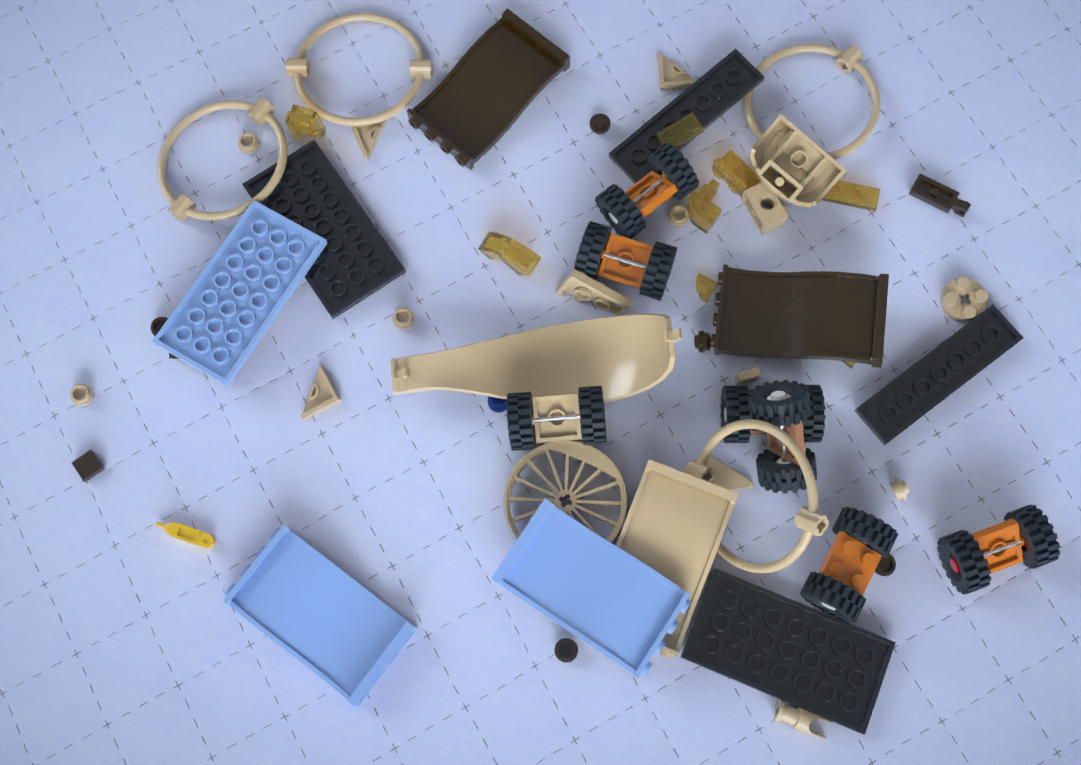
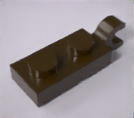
(938, 195)

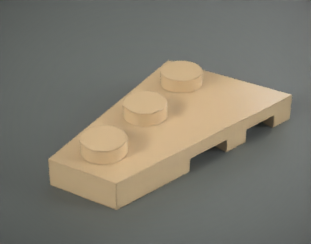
(597, 292)

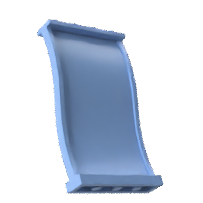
(592, 588)
(319, 615)

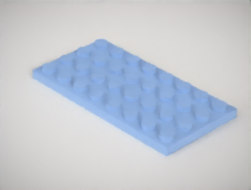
(240, 293)

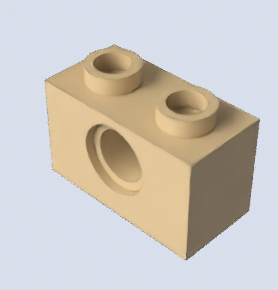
(764, 219)

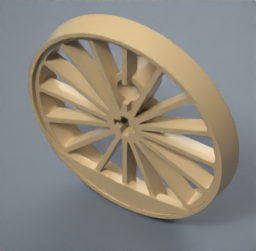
(585, 453)

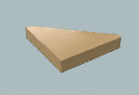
(671, 75)
(367, 137)
(321, 395)
(727, 477)

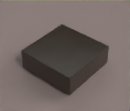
(88, 465)

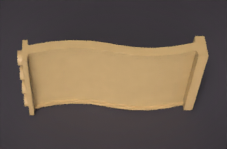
(677, 532)

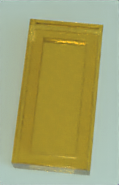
(680, 131)

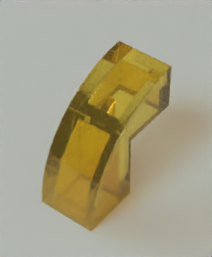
(511, 252)

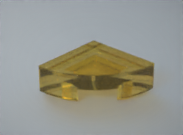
(705, 287)

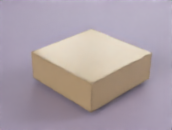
(747, 377)

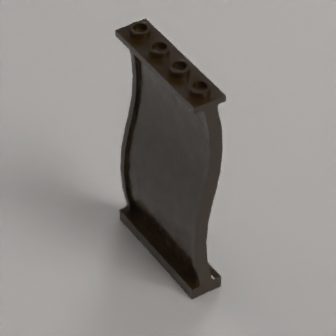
(488, 89)
(801, 315)

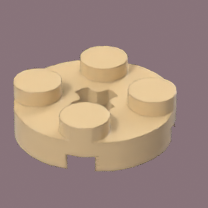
(965, 287)

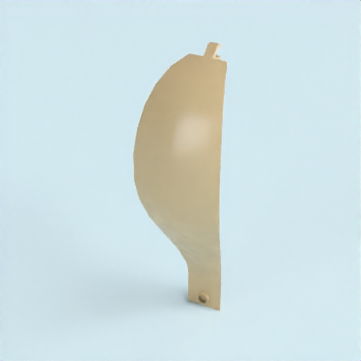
(615, 351)

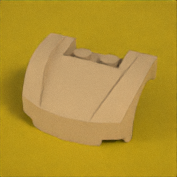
(793, 165)

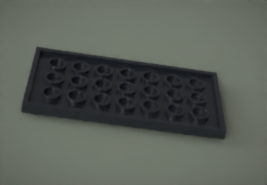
(316, 198)
(788, 650)

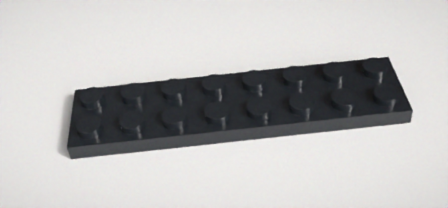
(705, 98)
(938, 374)

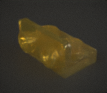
(302, 120)
(734, 173)

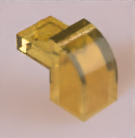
(701, 211)

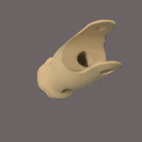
(798, 718)

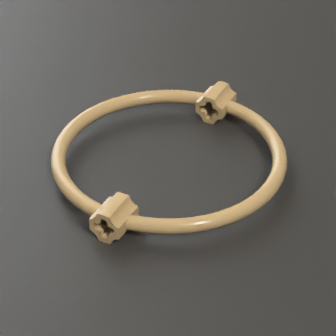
(846, 62)
(300, 67)
(259, 113)
(806, 519)

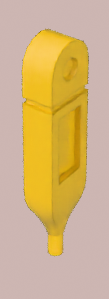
(188, 534)

